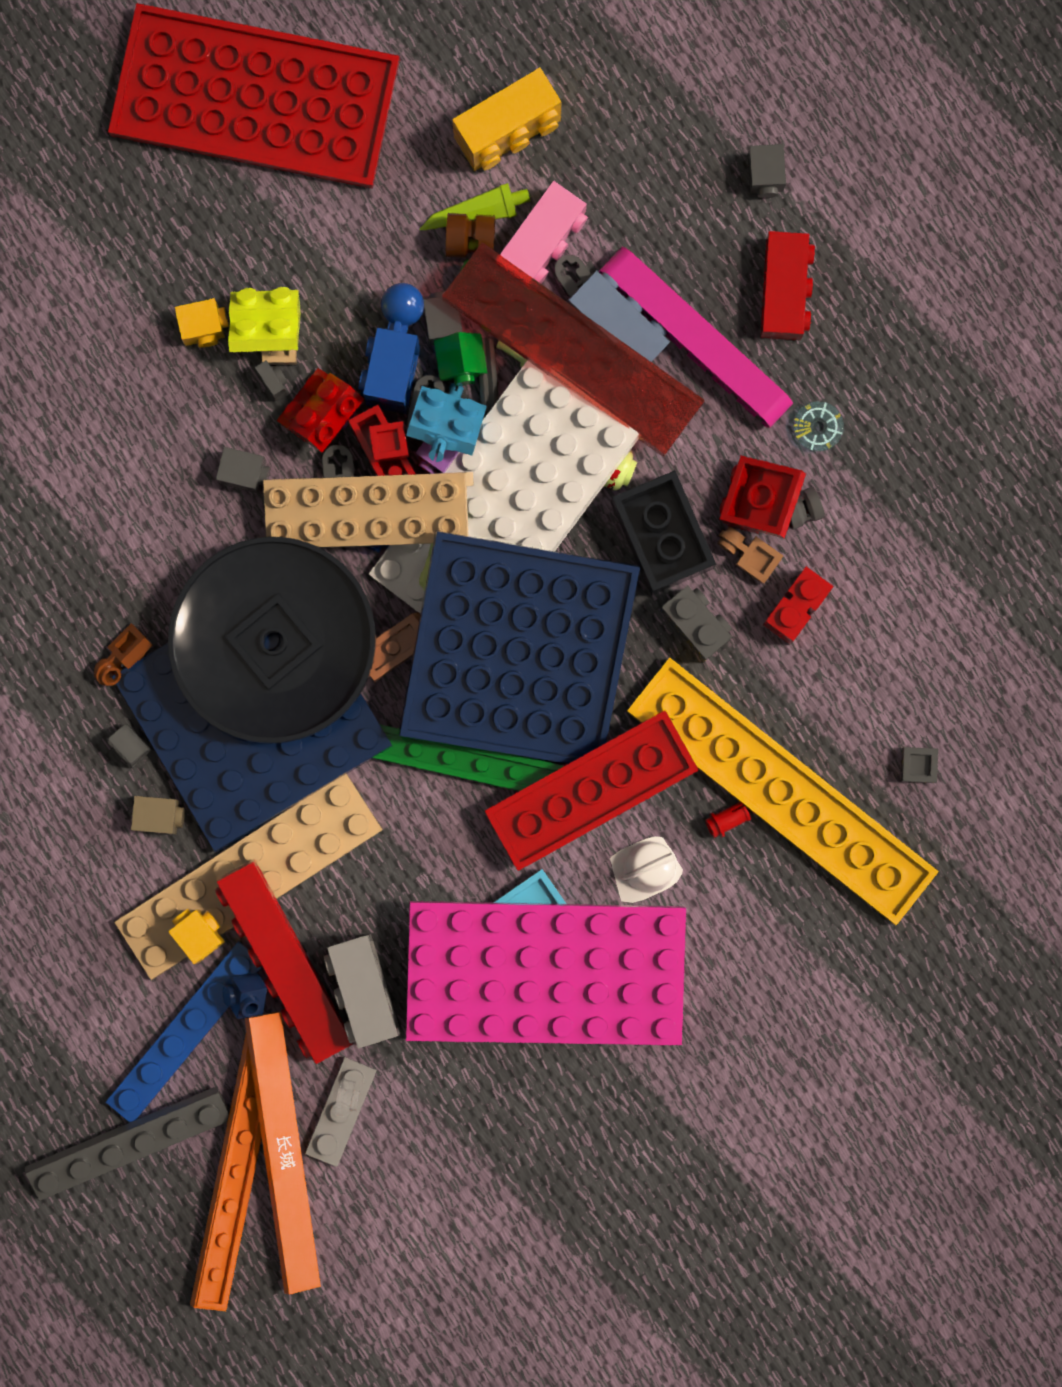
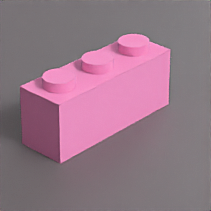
(545, 231)

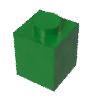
(460, 357)

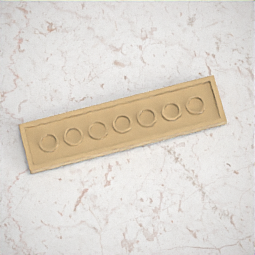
(286, 851)

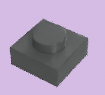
(273, 379)
(919, 765)

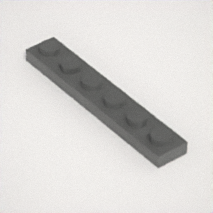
(127, 1143)

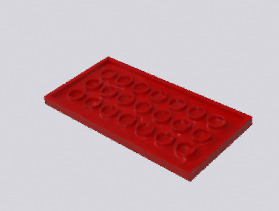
(254, 95)

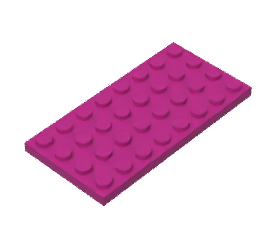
(545, 973)

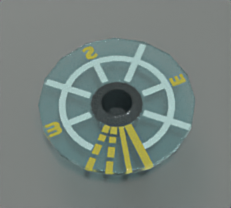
(827, 417)

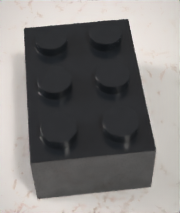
(663, 532)

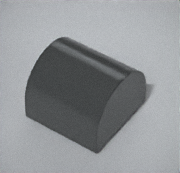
(128, 746)

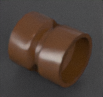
(467, 234)

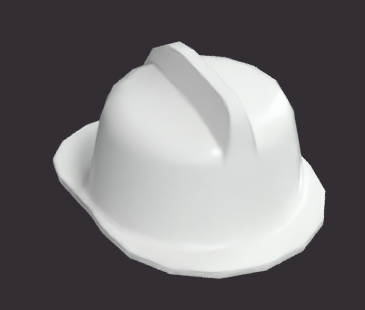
(645, 869)

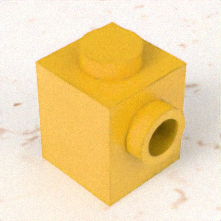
(202, 323)
(196, 934)

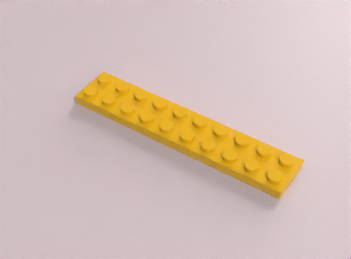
(787, 794)

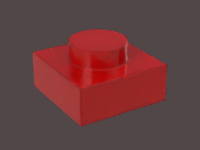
(388, 441)

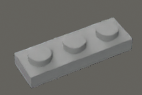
(333, 1131)

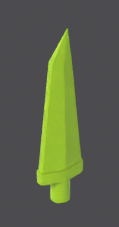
(493, 202)

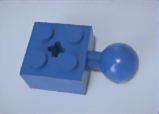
(393, 352)

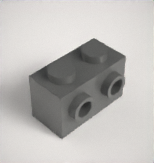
(696, 623)

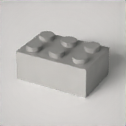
(362, 991)

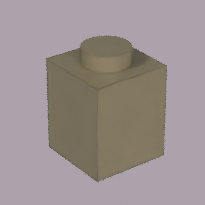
(157, 815)

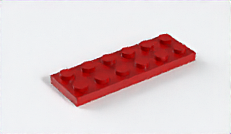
(591, 790)

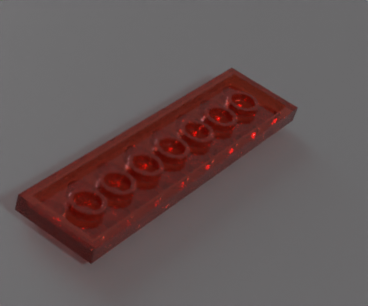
(572, 349)

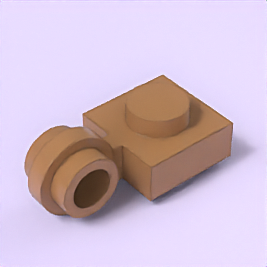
(757, 559)

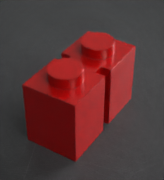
(806, 596)

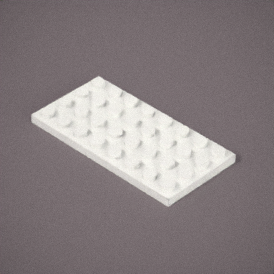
(533, 473)

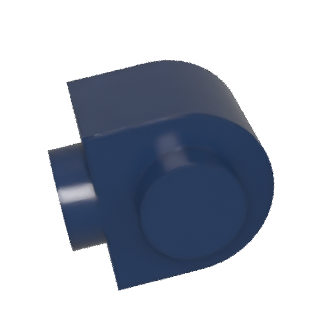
(245, 995)

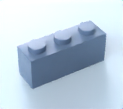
(619, 315)

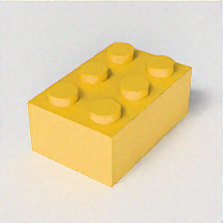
(507, 120)

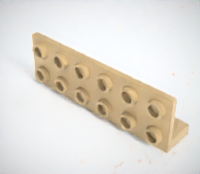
(367, 508)

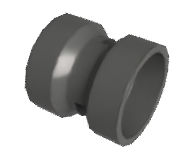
(807, 508)

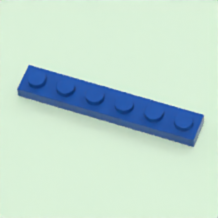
(179, 1037)

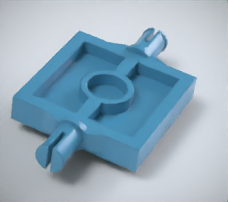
(446, 421)

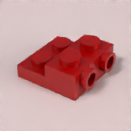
(320, 409)
(761, 497)

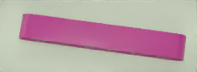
(698, 337)

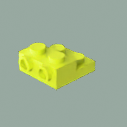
(264, 320)

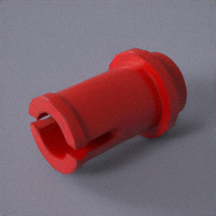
(727, 819)

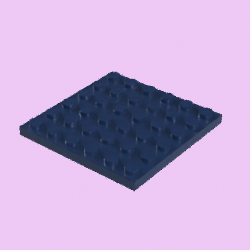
(517, 649)
(235, 781)

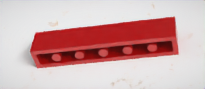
(284, 961)

